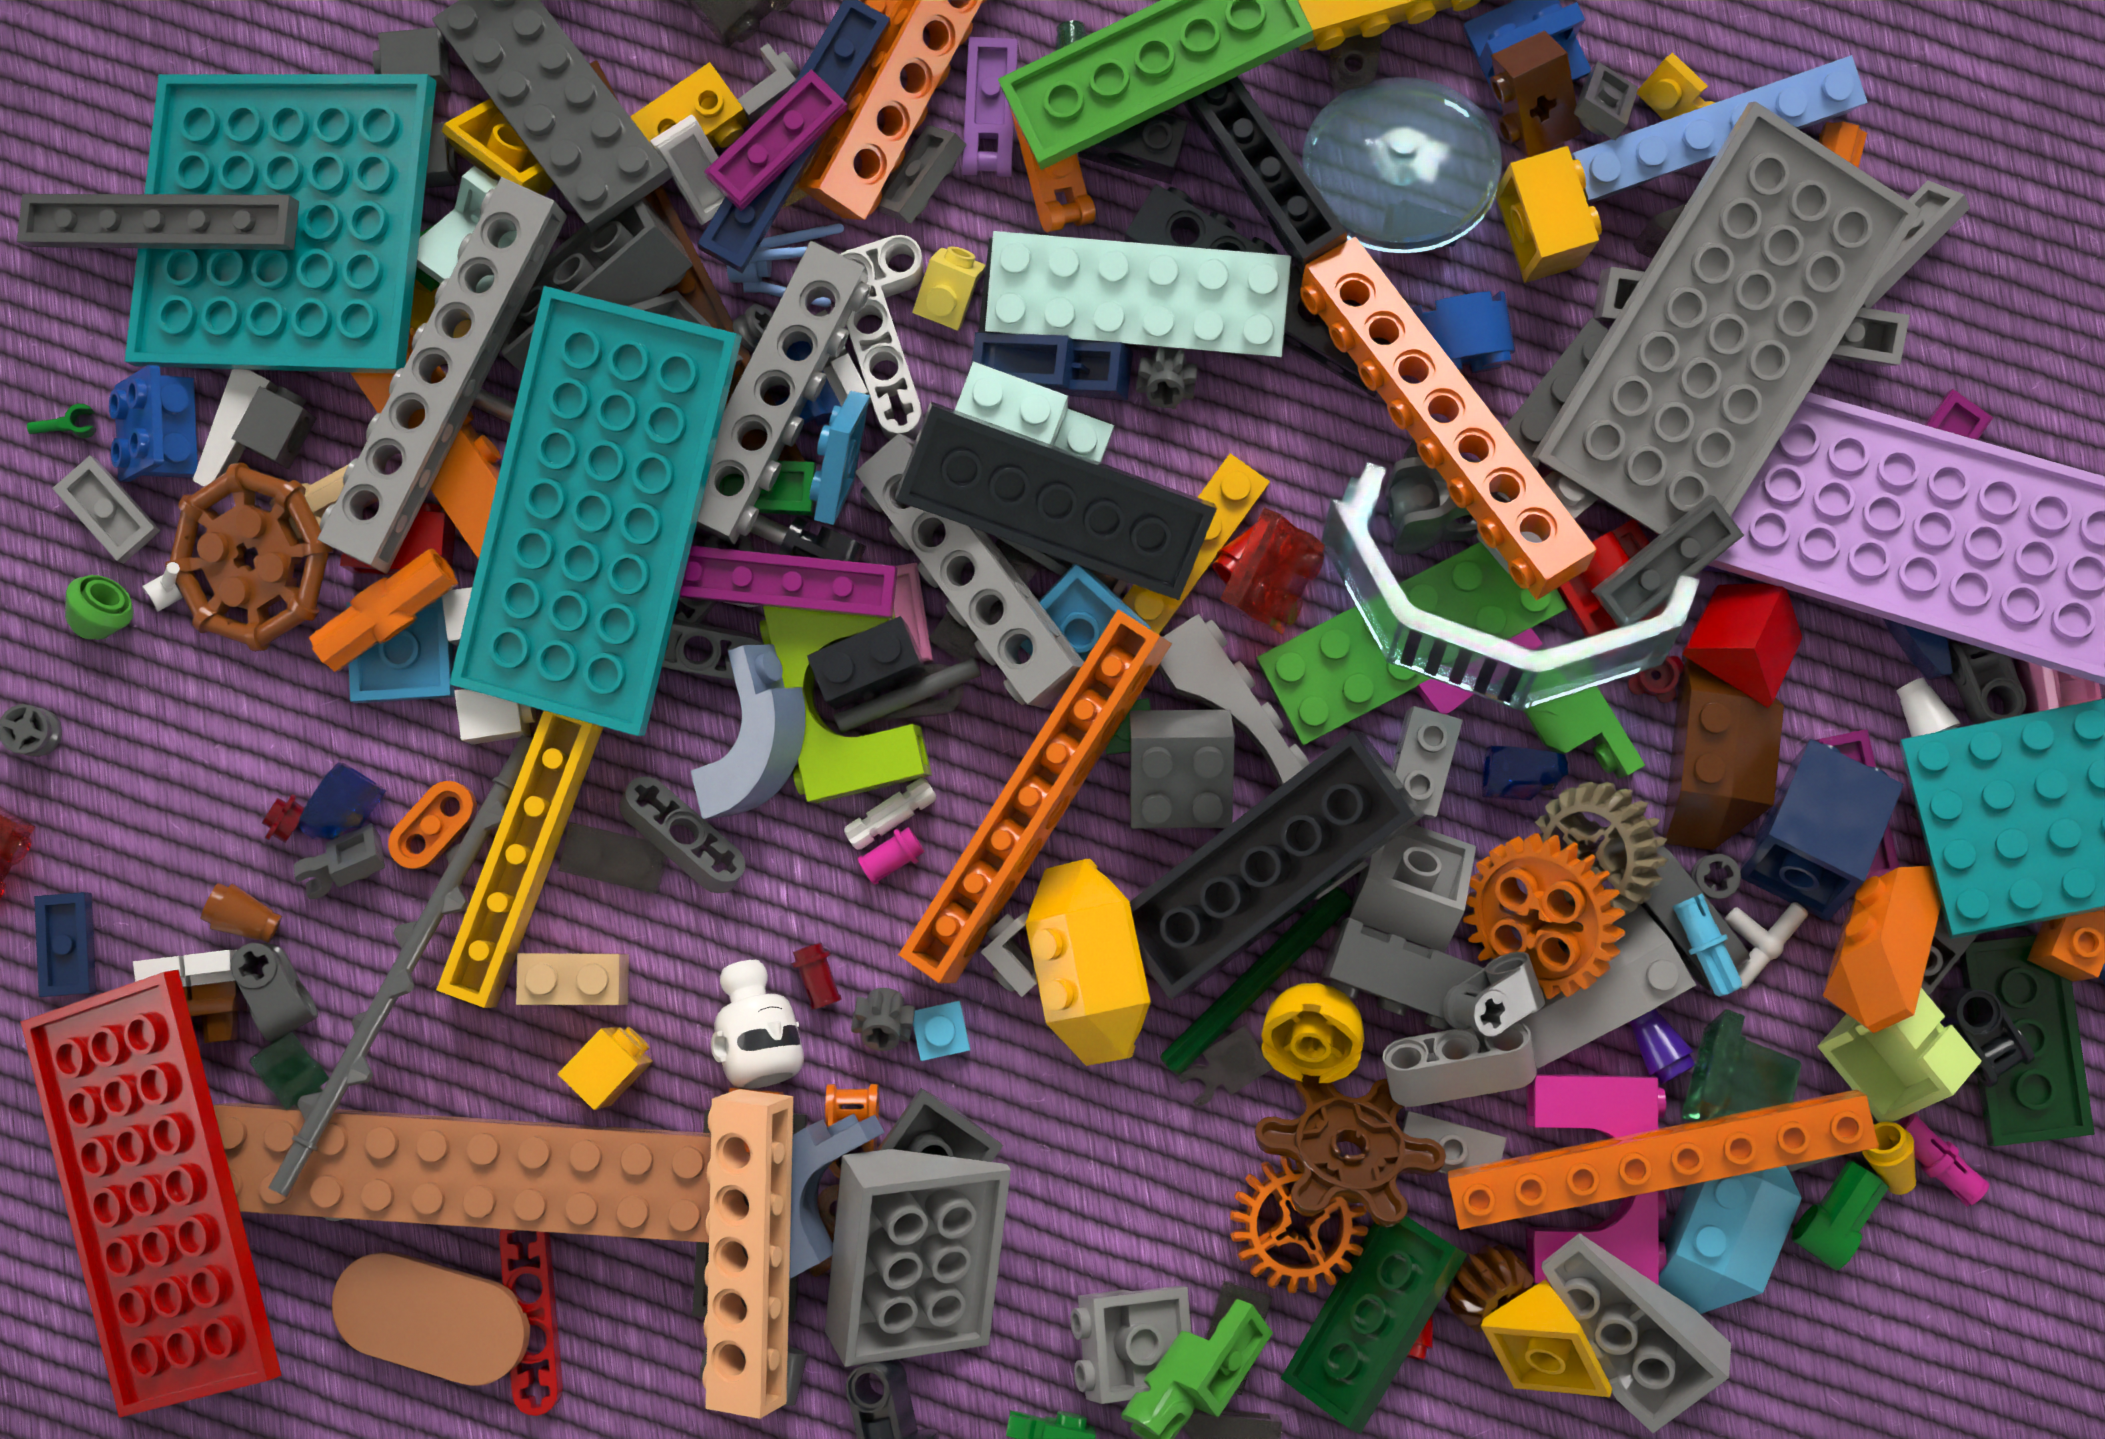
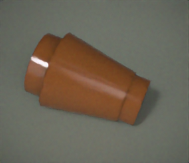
(239, 914)

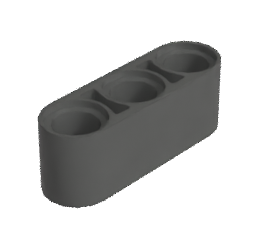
(1674, 889)

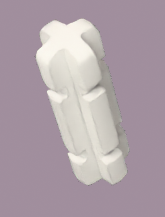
(890, 813)

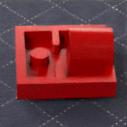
(1612, 552)

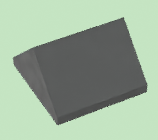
(939, 1129)

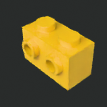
(705, 98)

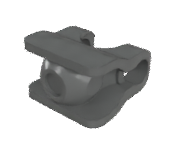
(1423, 508)

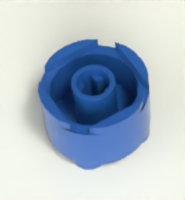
(1472, 329)

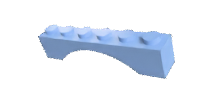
(1700, 134)

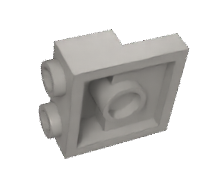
(1125, 1338)

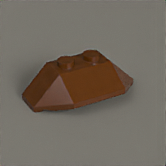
(1719, 760)

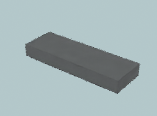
(1680, 549)

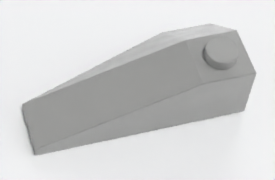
(1639, 981)
(1645, 1338)

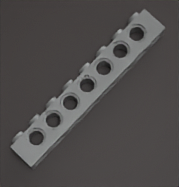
(450, 400)

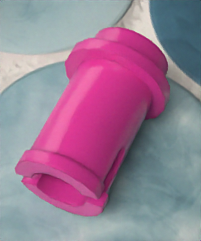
(891, 855)

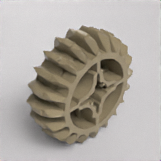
(1627, 844)

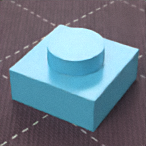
(940, 1030)

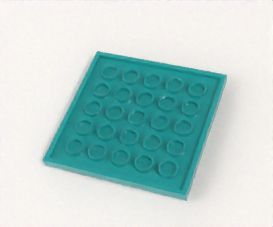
(358, 168)

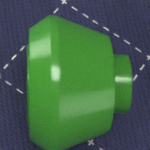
(97, 607)

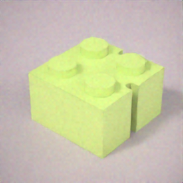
(1902, 1064)

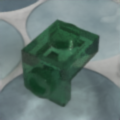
(288, 1070)

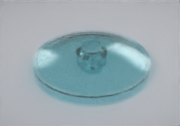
(1404, 163)

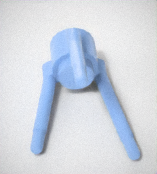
(761, 262)

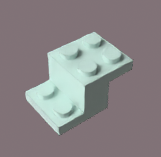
(1032, 412)

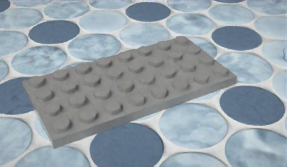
(1727, 325)

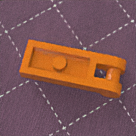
(1060, 177)

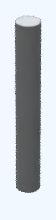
(907, 695)

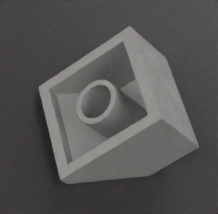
(1416, 887)

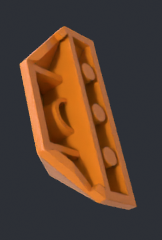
(1885, 947)

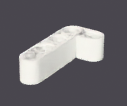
(885, 343)

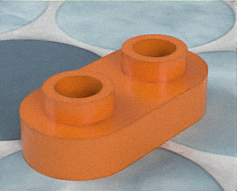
(431, 822)

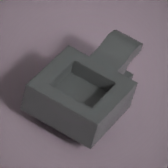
(345, 861)

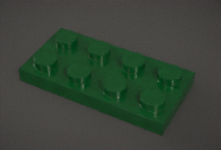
(2051, 1093)
(1372, 1320)

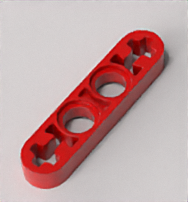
(539, 1313)

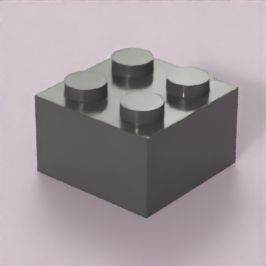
(1181, 768)

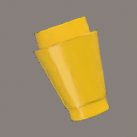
(1894, 1158)

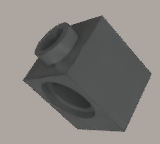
(275, 425)

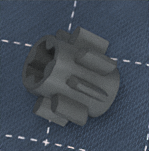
(1166, 378)
(883, 1019)

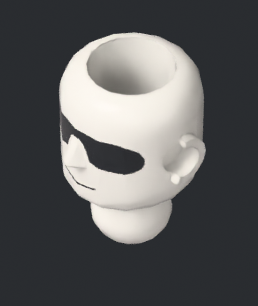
(756, 1031)

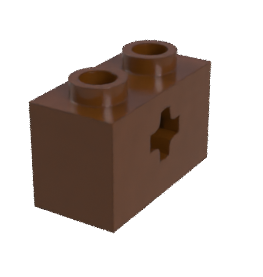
(1535, 94)

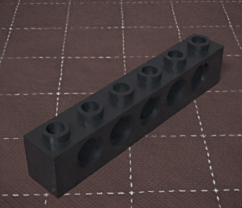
(1267, 171)
(1174, 209)

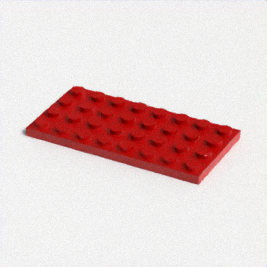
(150, 1196)

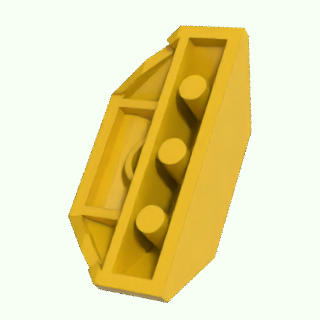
(1087, 962)

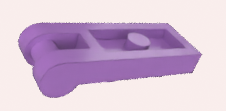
(986, 105)

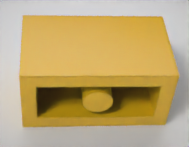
(607, 1066)

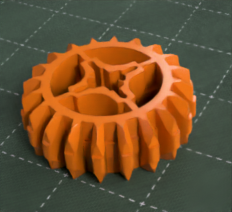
(1277, 1234)

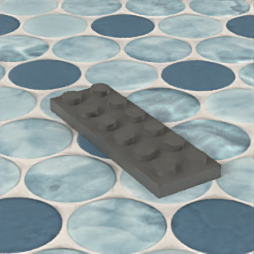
(555, 104)

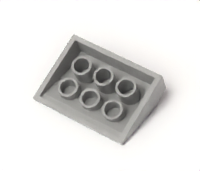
(914, 1254)

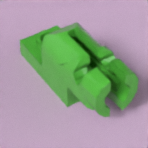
(1583, 716)
(1198, 1374)

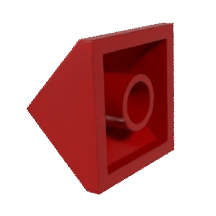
(1747, 638)

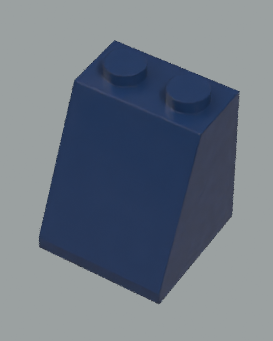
(1821, 830)

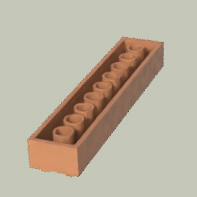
(475, 1172)

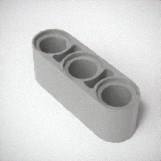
(1458, 1065)

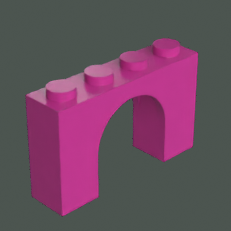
(1616, 1109)

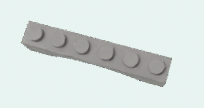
(1203, 672)

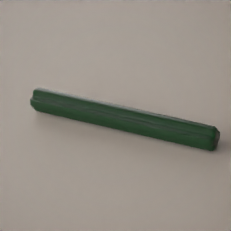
(1256, 980)

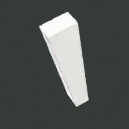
(219, 448)

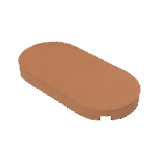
(430, 1318)

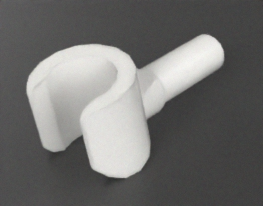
(163, 589)

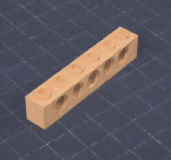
(762, 1280)

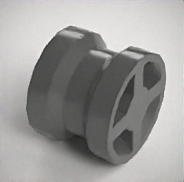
(18, 727)

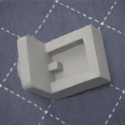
(770, 90)
(1012, 964)

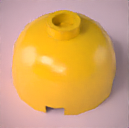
(1313, 1033)

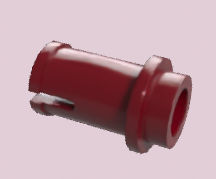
(816, 975)

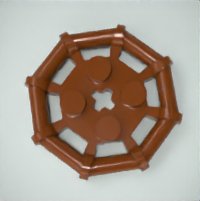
(224, 563)

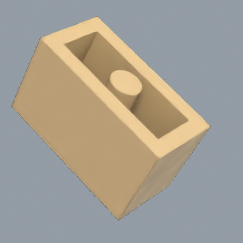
(572, 979)

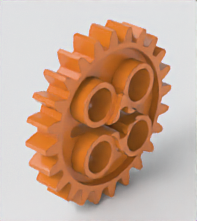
(1545, 912)

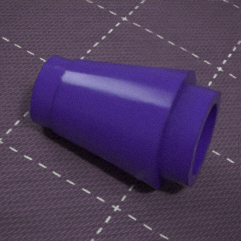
(1661, 1047)

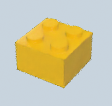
(1548, 213)

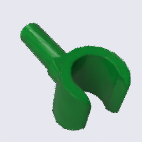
(65, 423)

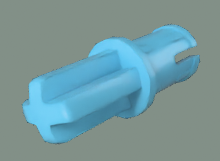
(1708, 945)

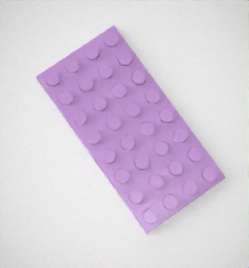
(1931, 534)

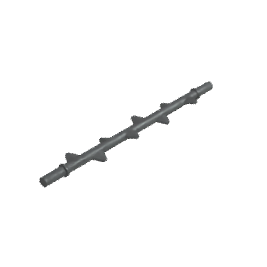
(413, 940)

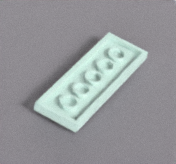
(1138, 293)

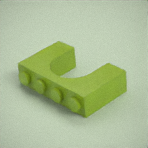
(829, 762)

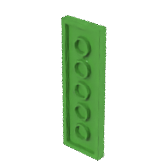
(1144, 68)
(1339, 670)

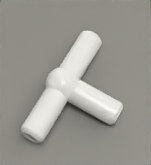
(1767, 944)

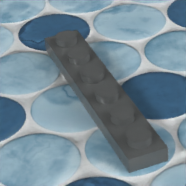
(158, 221)

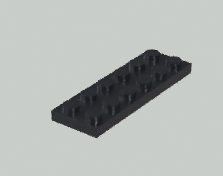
(1054, 501)

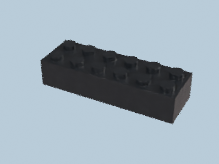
(1270, 863)

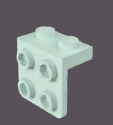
(441, 243)

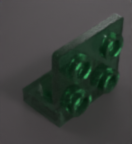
(1737, 1073)

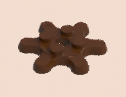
(1356, 1178)

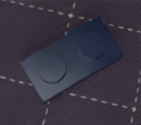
(65, 944)

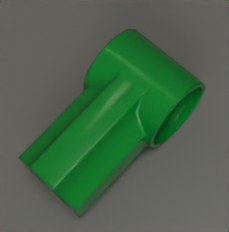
(1833, 1226)

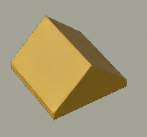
(495, 148)
(1544, 1345)

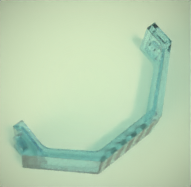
(1471, 657)

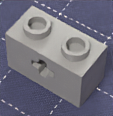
(1425, 756)

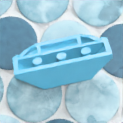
(1728, 1237)

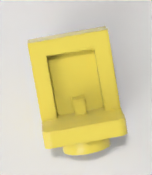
(948, 286)

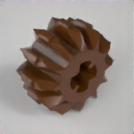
(1486, 1284)

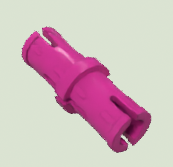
(1942, 1161)

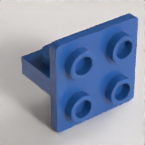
(1522, 20)
(154, 426)

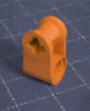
(833, 1111)

